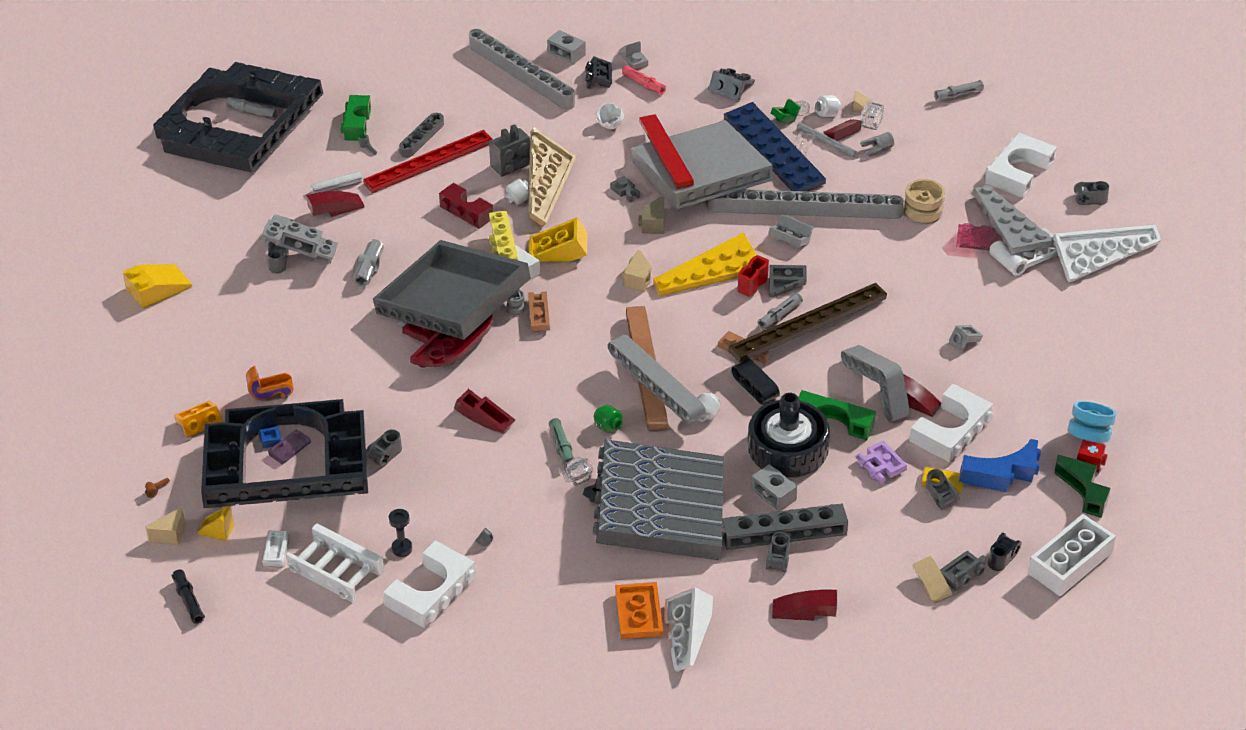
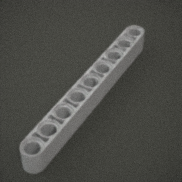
(522, 69)

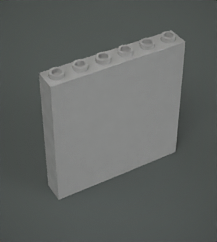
(716, 159)

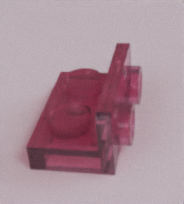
(975, 236)

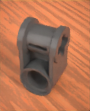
(1093, 192)
(277, 258)
(386, 447)
(942, 492)
(779, 552)

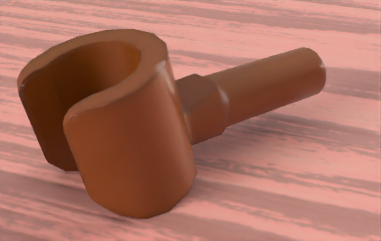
(151, 489)

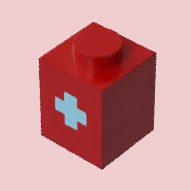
(1092, 453)

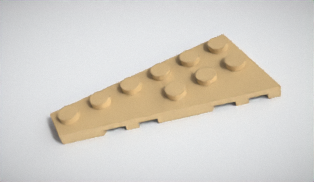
(547, 175)

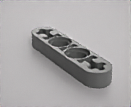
(409, 147)

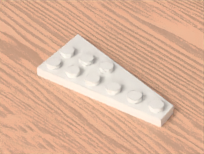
(1094, 249)

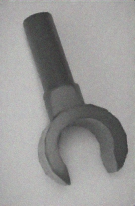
(365, 143)

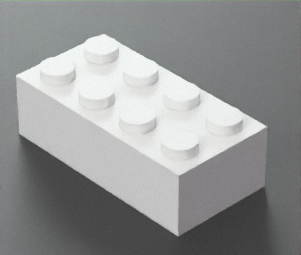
(1071, 555)

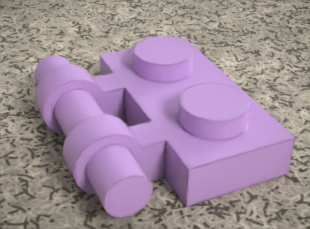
(885, 458)

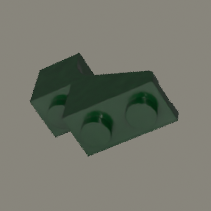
(1081, 478)

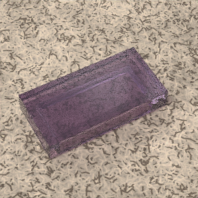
(289, 446)

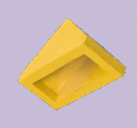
(218, 524)

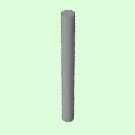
(826, 139)

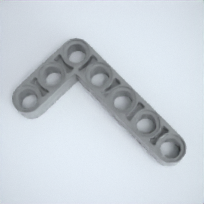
(885, 373)

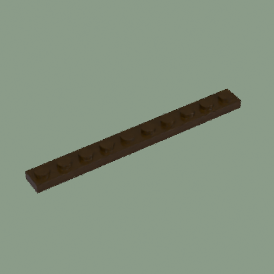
(807, 322)

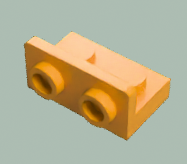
(195, 418)

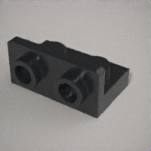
(598, 72)

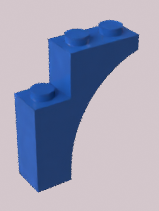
(1000, 471)

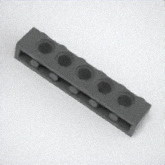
(798, 523)

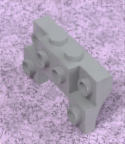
(300, 239)

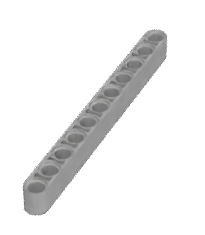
(809, 204)

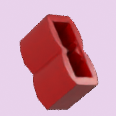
(753, 275)

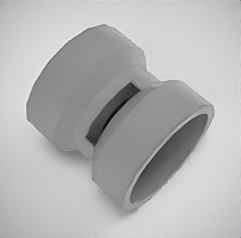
(516, 303)

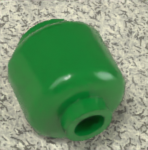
(608, 418)

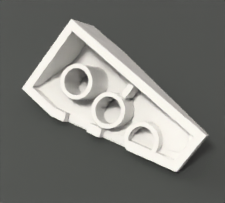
(687, 620)

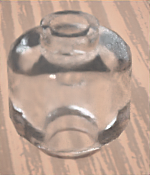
(577, 471)

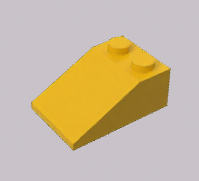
(560, 243)
(154, 282)

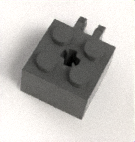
(510, 151)

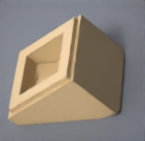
(859, 101)

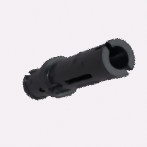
(185, 590)

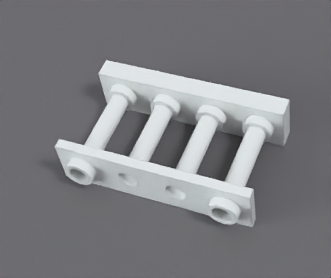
(340, 546)

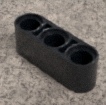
(755, 381)

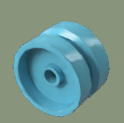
(1092, 421)

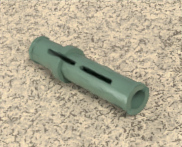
(563, 447)

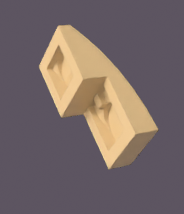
(932, 579)

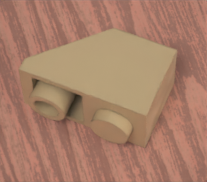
(638, 272)

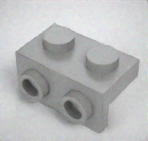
(791, 231)

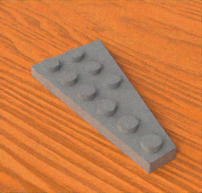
(1015, 228)

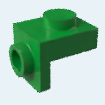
(786, 113)

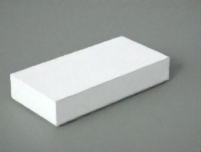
(276, 548)

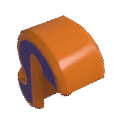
(269, 386)

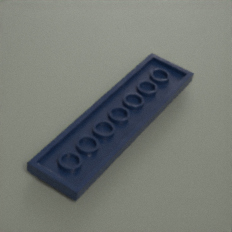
(770, 142)

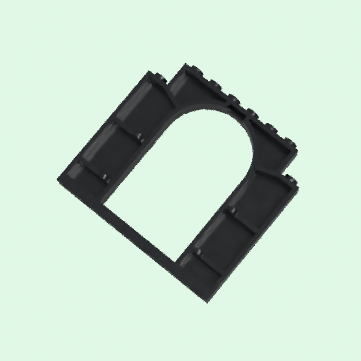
(229, 147)
(227, 443)

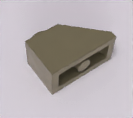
(653, 217)

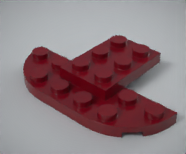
(441, 348)

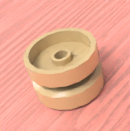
(924, 200)

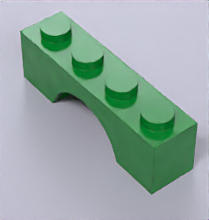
(856, 418)

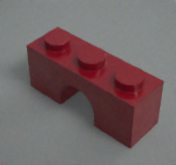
(455, 201)

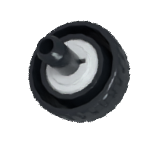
(789, 436)

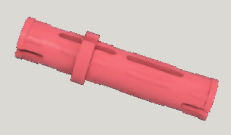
(648, 82)

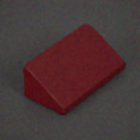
(844, 129)

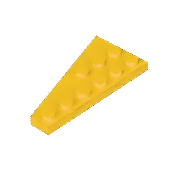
(710, 267)

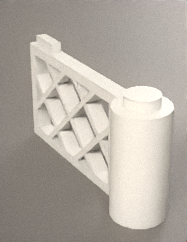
(1016, 262)

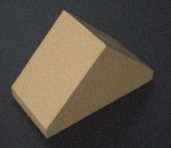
(167, 529)

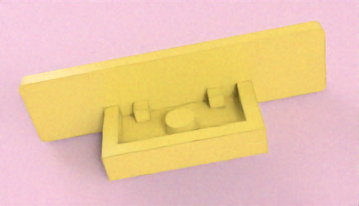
(502, 235)

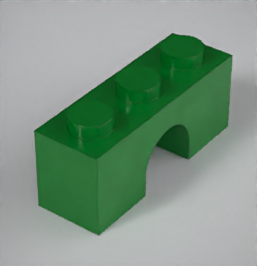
(354, 119)

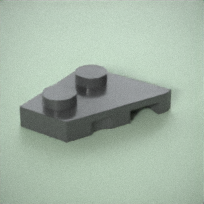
(786, 278)

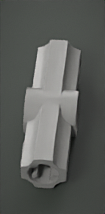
(368, 263)

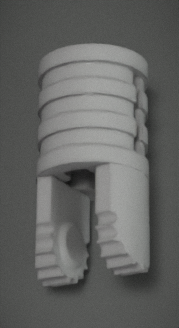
(878, 142)

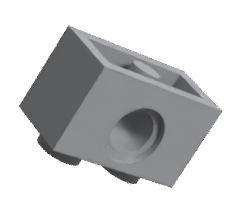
(566, 47)
(774, 487)

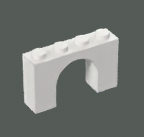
(1020, 149)
(949, 441)
(424, 606)

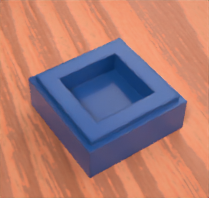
(270, 437)

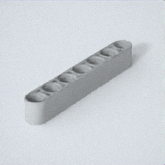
(656, 379)

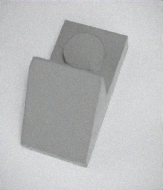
(632, 55)

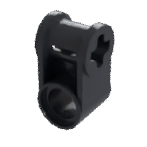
(1003, 552)

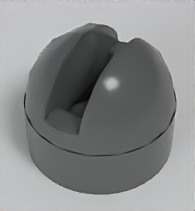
(485, 537)

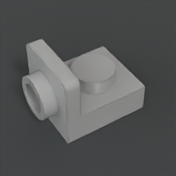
(964, 334)

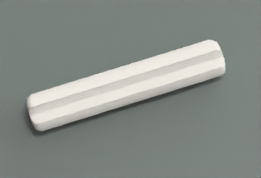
(336, 182)

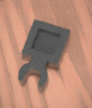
(624, 186)

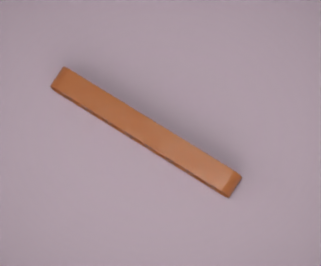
(640, 333)

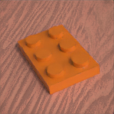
(639, 610)

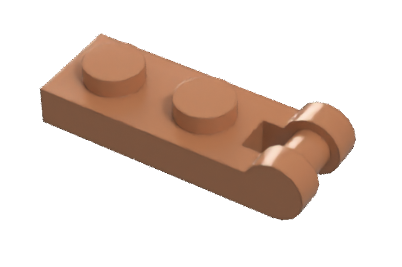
(539, 311)

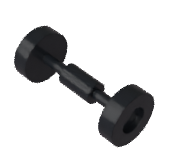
(399, 519)

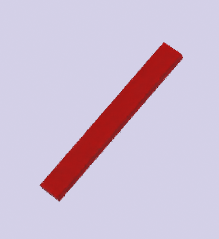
(666, 151)
(427, 161)

